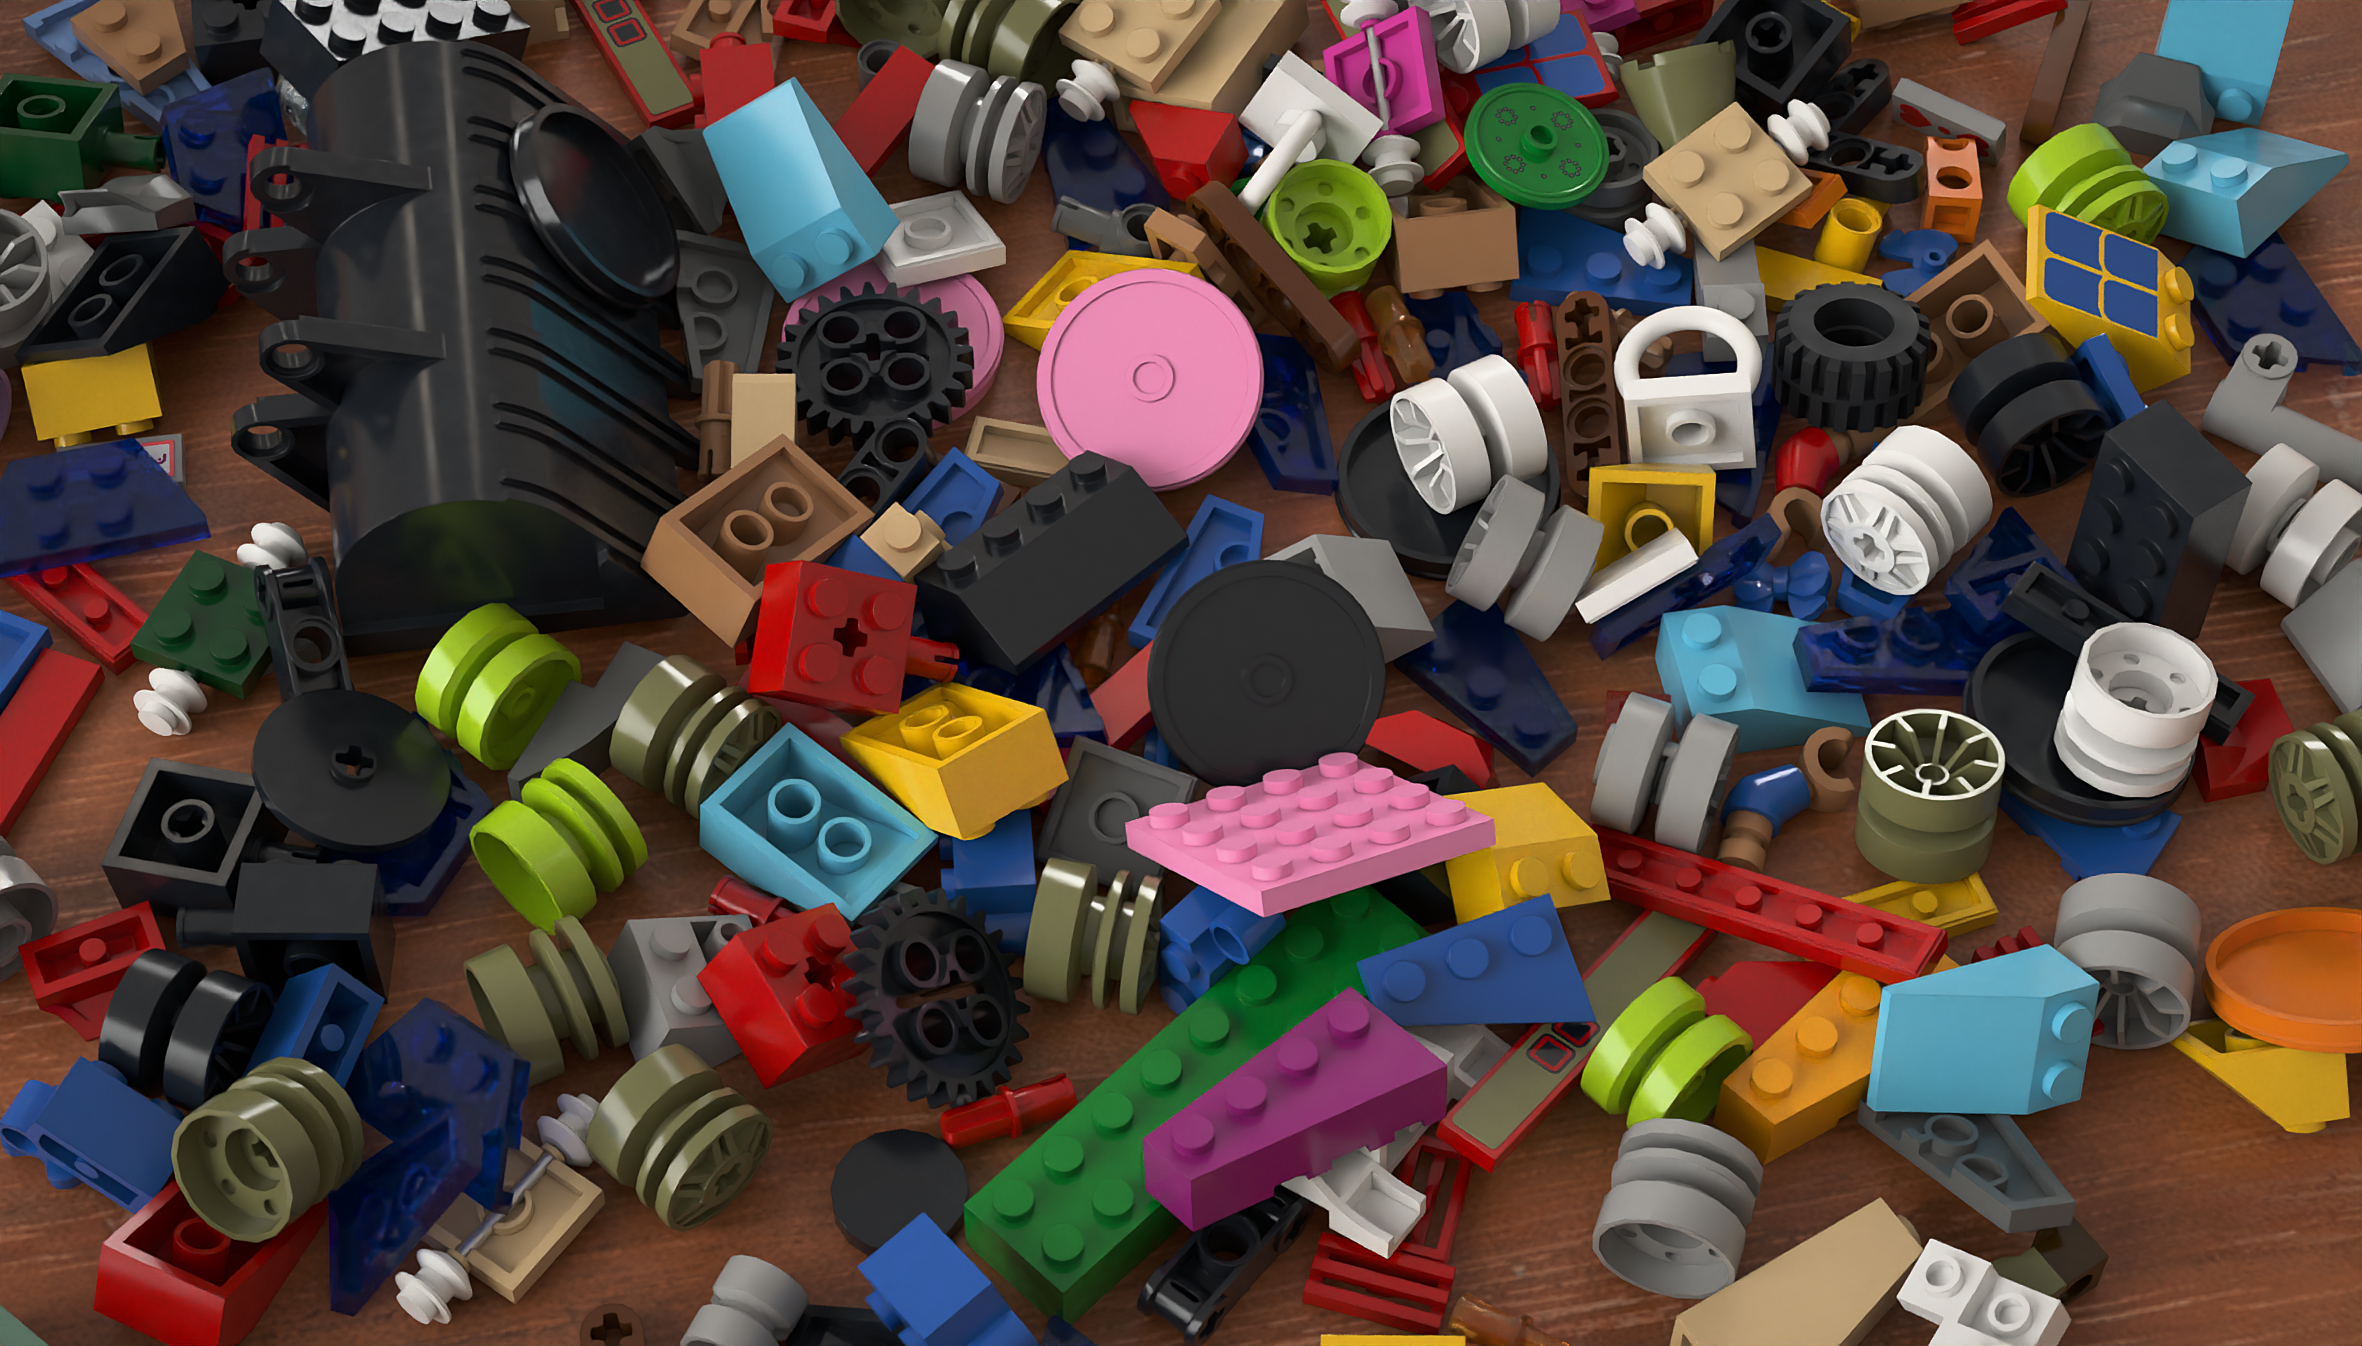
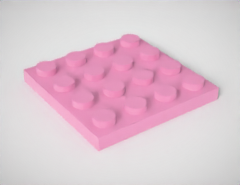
(1308, 833)

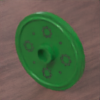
(1536, 146)

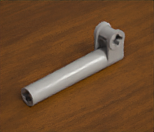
(2251, 413)

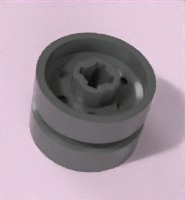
(1622, 190)

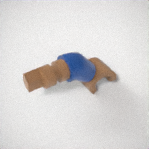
(1774, 796)

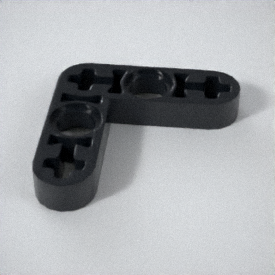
(1884, 170)

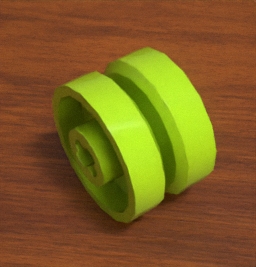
(494, 683)
(1665, 1057)

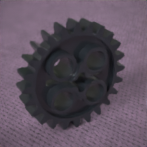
(870, 364)
(947, 1046)

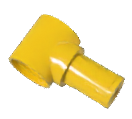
(1850, 233)

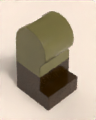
(2059, 1264)

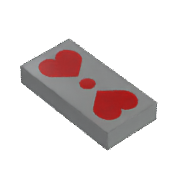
(1948, 119)

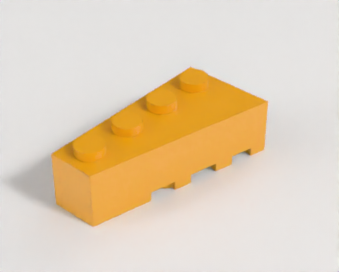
(1806, 1070)

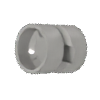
(749, 1306)

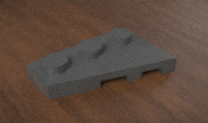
(720, 304)
(1981, 1162)

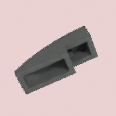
(584, 719)

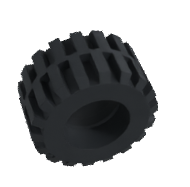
(1850, 356)

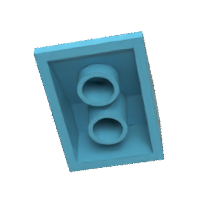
(2232, 45)
(2238, 185)
(797, 191)
(1746, 673)
(811, 828)
(1985, 1037)

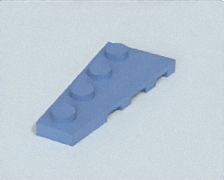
(54, 33)

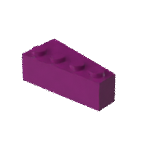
(1293, 1108)

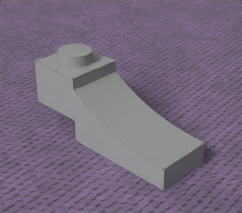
(1732, 288)

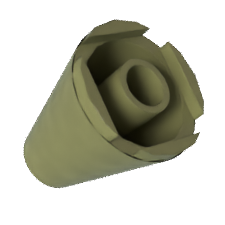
(1681, 89)

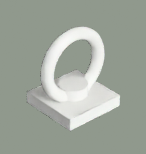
(1303, 122)
(1696, 415)

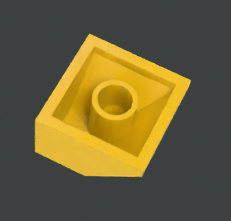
(1648, 500)
(2282, 1082)

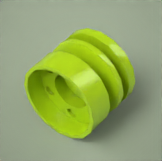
(2090, 179)
(1330, 223)
(558, 845)

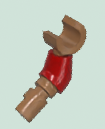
(1802, 474)

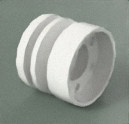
(1906, 510)
(2135, 709)

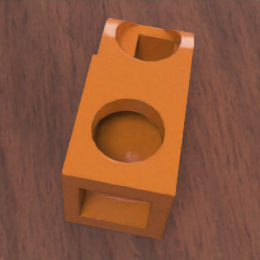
(1953, 187)

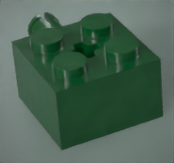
(65, 137)

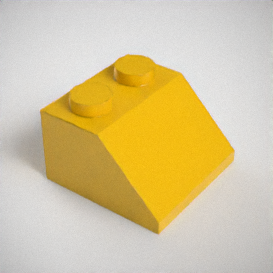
(94, 394)
(1536, 852)

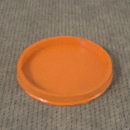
(2291, 978)

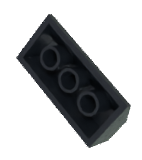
(1048, 563)

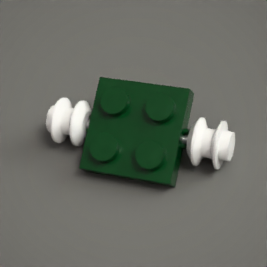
(210, 630)

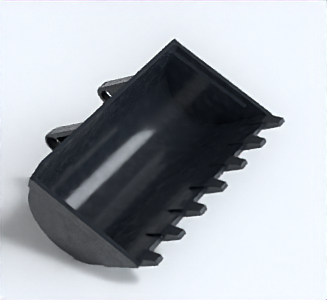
(455, 383)

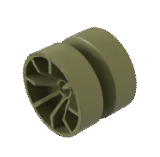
(1929, 796)

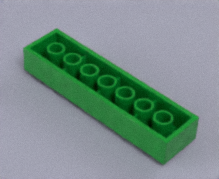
(1076, 1201)

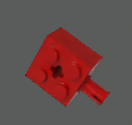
(730, 79)
(840, 640)
(785, 994)

